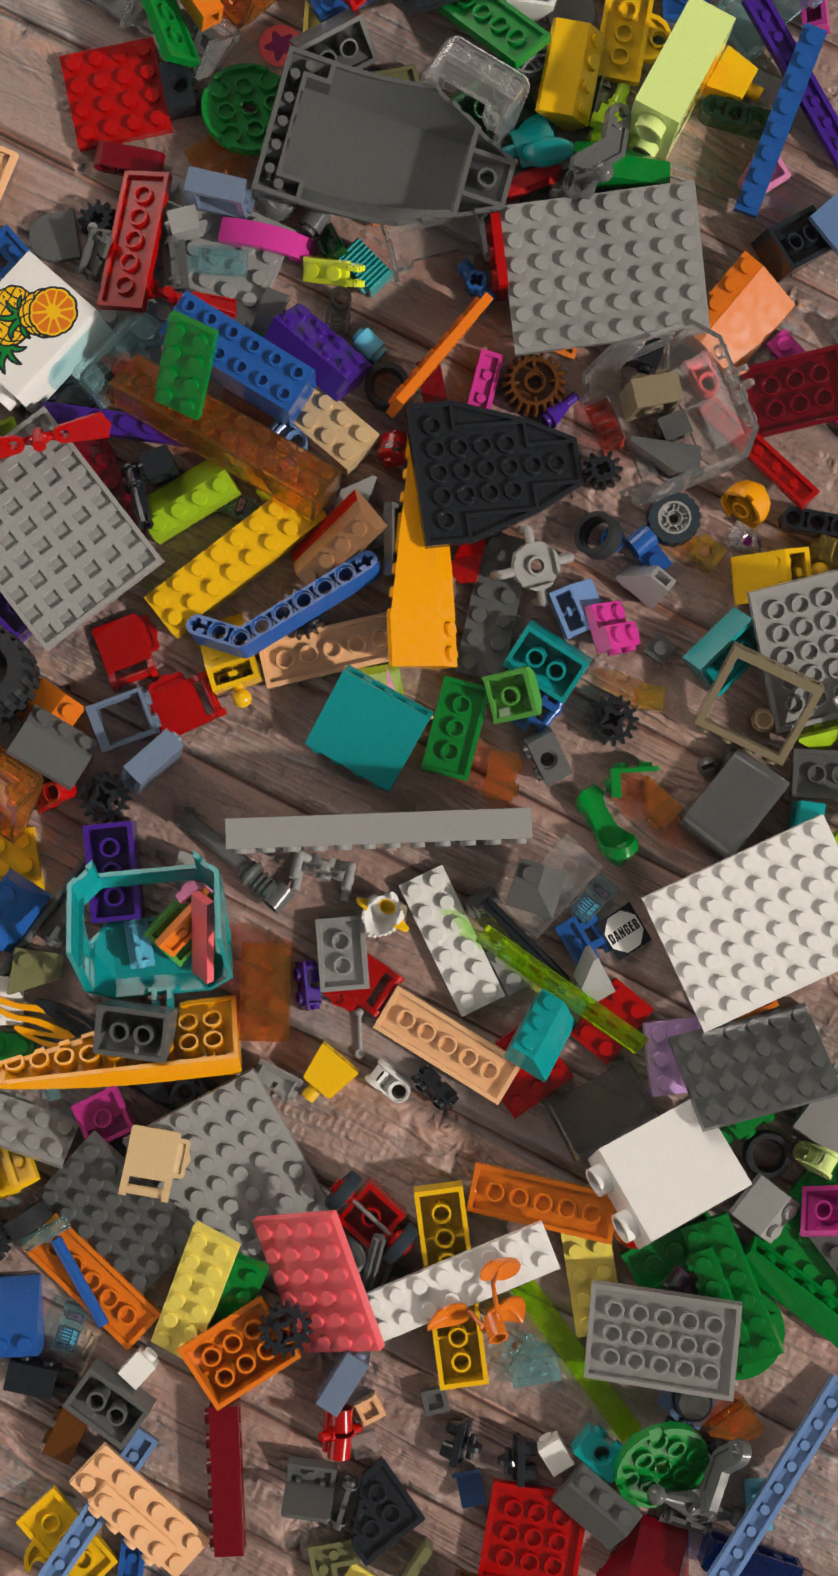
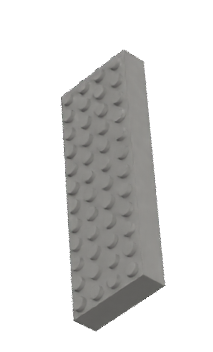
(378, 828)

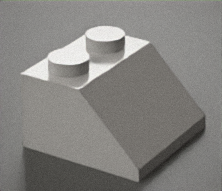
(765, 1208)

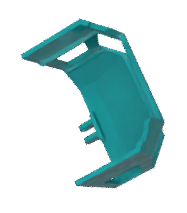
(107, 955)

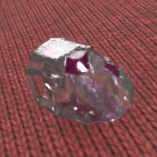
(744, 539)

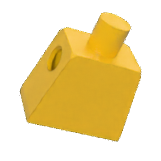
(733, 78)
(327, 1073)

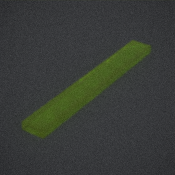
(561, 988)
(573, 1355)

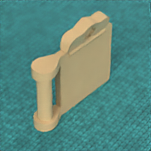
(154, 1156)

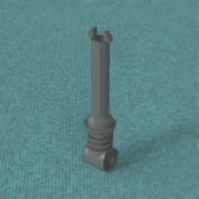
(273, 893)

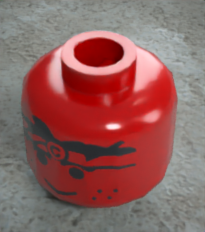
(392, 448)

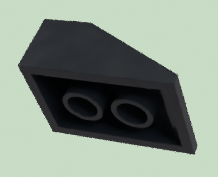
(790, 245)

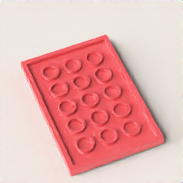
(318, 1271)

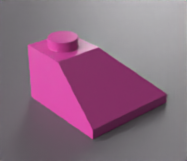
(819, 1211)

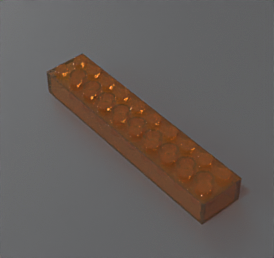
(231, 442)

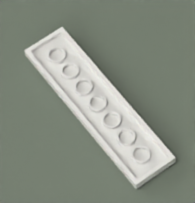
(418, 1296)

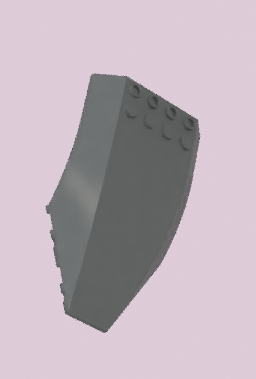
(376, 147)

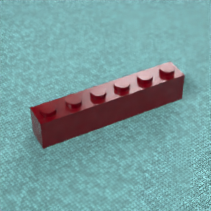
(226, 1479)

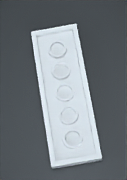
(451, 940)

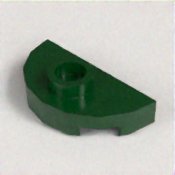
(331, 244)

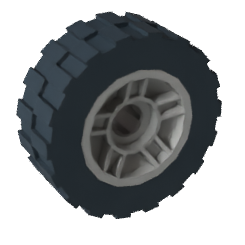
(686, 514)

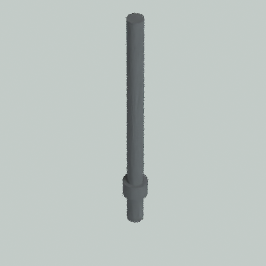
(44, 914)

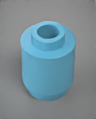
(369, 345)

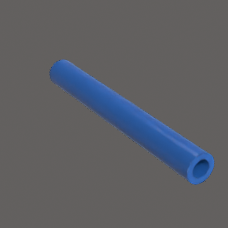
(79, 1281)

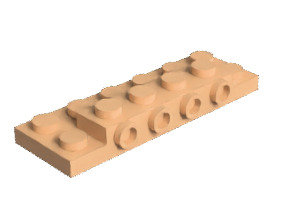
(138, 1511)

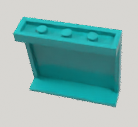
(368, 728)

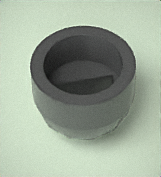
(705, 761)

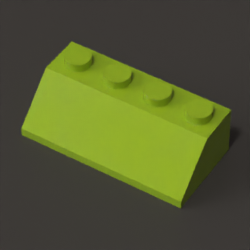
(190, 499)

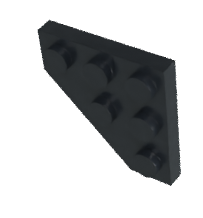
(382, 1512)

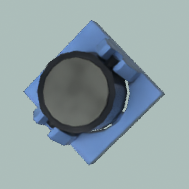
(687, 1408)

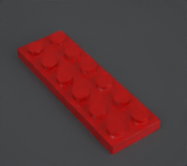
(135, 241)

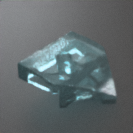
(534, 1363)

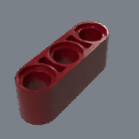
(117, 157)

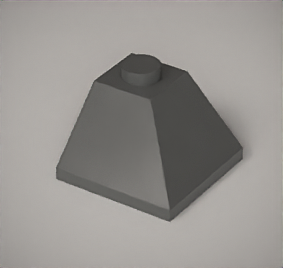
(536, 888)

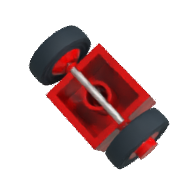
(371, 1212)

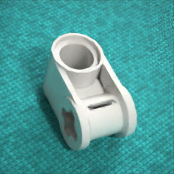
(388, 1081)

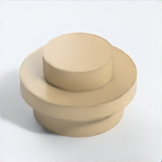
(762, 720)

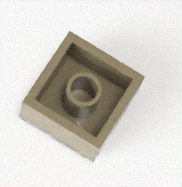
(651, 395)

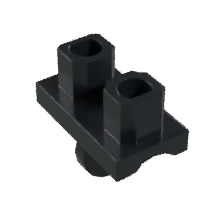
(456, 1451)
(515, 1458)

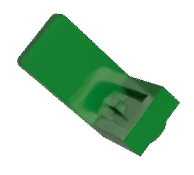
(613, 783)

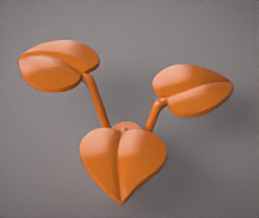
(509, 1309)

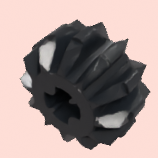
(95, 213)
(593, 466)

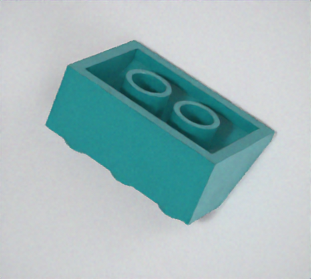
(710, 652)
(552, 659)
(541, 1035)

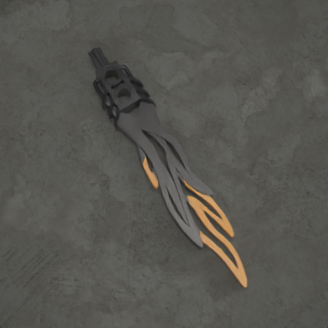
(58, 1010)

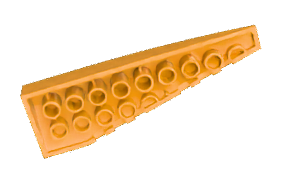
(422, 608)
(202, 1047)

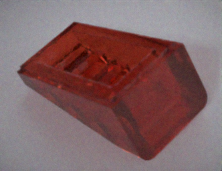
(609, 441)

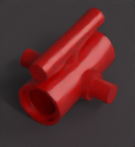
(338, 1434)

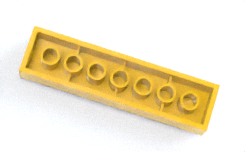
(230, 564)
(444, 1235)

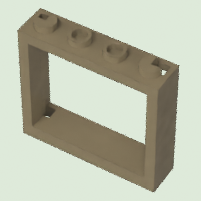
(774, 668)

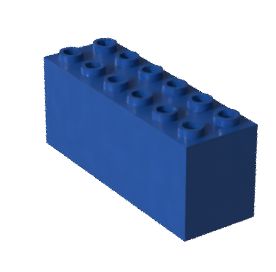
(252, 364)

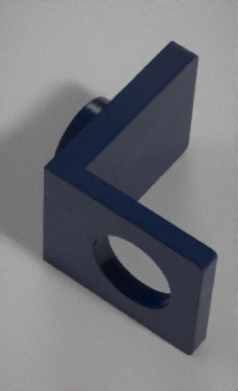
(470, 1488)

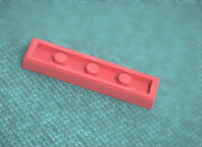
(202, 936)

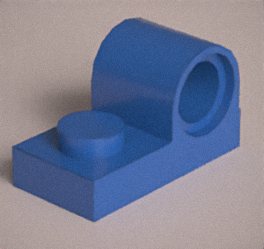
(645, 548)

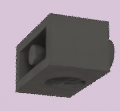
(556, 766)

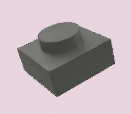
(659, 649)
(434, 1400)

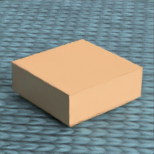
(369, 1408)

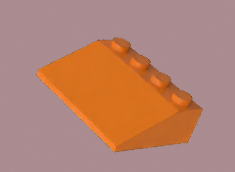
(746, 307)
(231, 1357)

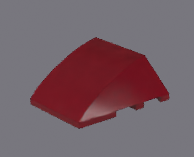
(650, 1550)

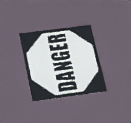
(624, 931)

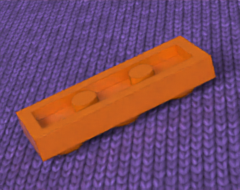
(179, 931)

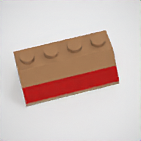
(337, 538)

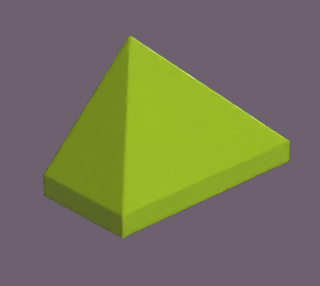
(819, 735)

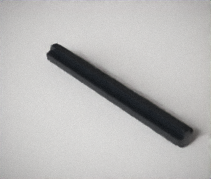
(519, 935)

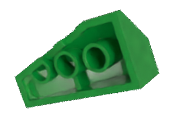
(632, 170)

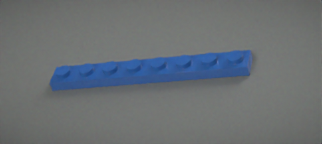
(780, 120)

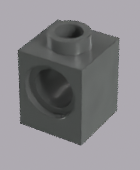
(673, 427)

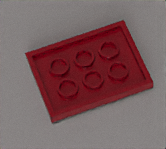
(795, 391)

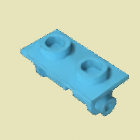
(139, 946)

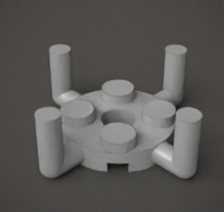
(521, 569)
(324, 870)

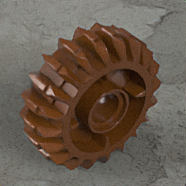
(533, 369)

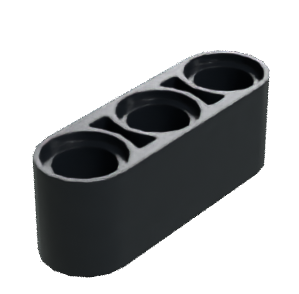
(803, 525)

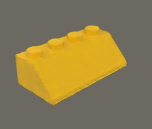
(570, 73)

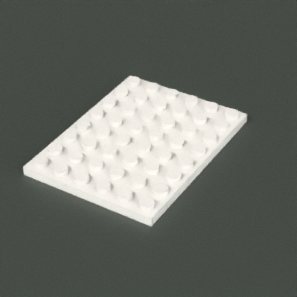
(753, 923)

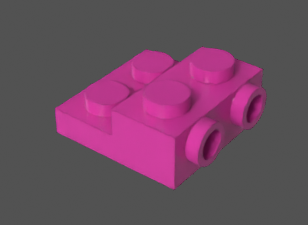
(610, 629)
(105, 1114)

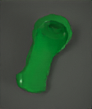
(612, 840)

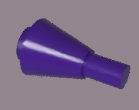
(554, 414)

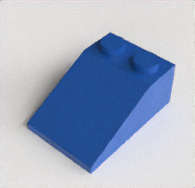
(21, 1316)

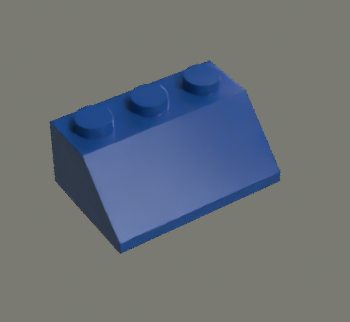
(19, 907)

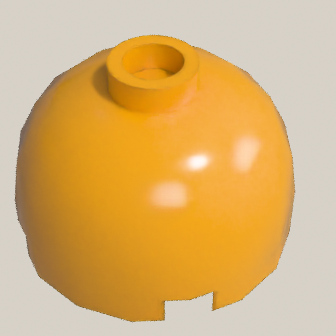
(747, 502)

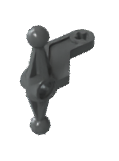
(594, 162)
(704, 1503)

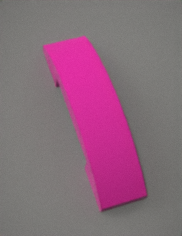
(266, 238)

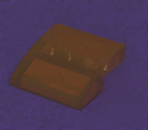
(214, 157)

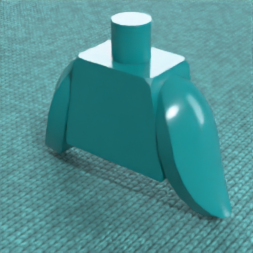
(536, 144)

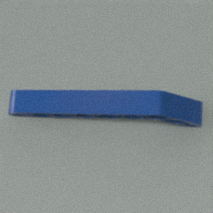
(364, 563)

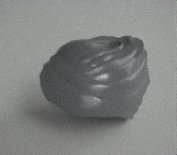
(273, 207)

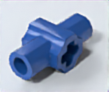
(469, 275)

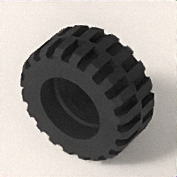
(20, 677)

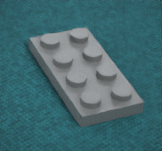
(36, 1131)

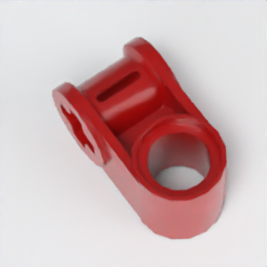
(53, 795)

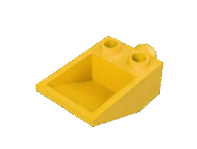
(770, 568)
(224, 665)

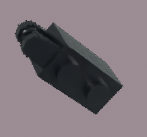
(38, 1377)

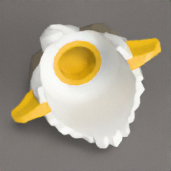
(382, 913)

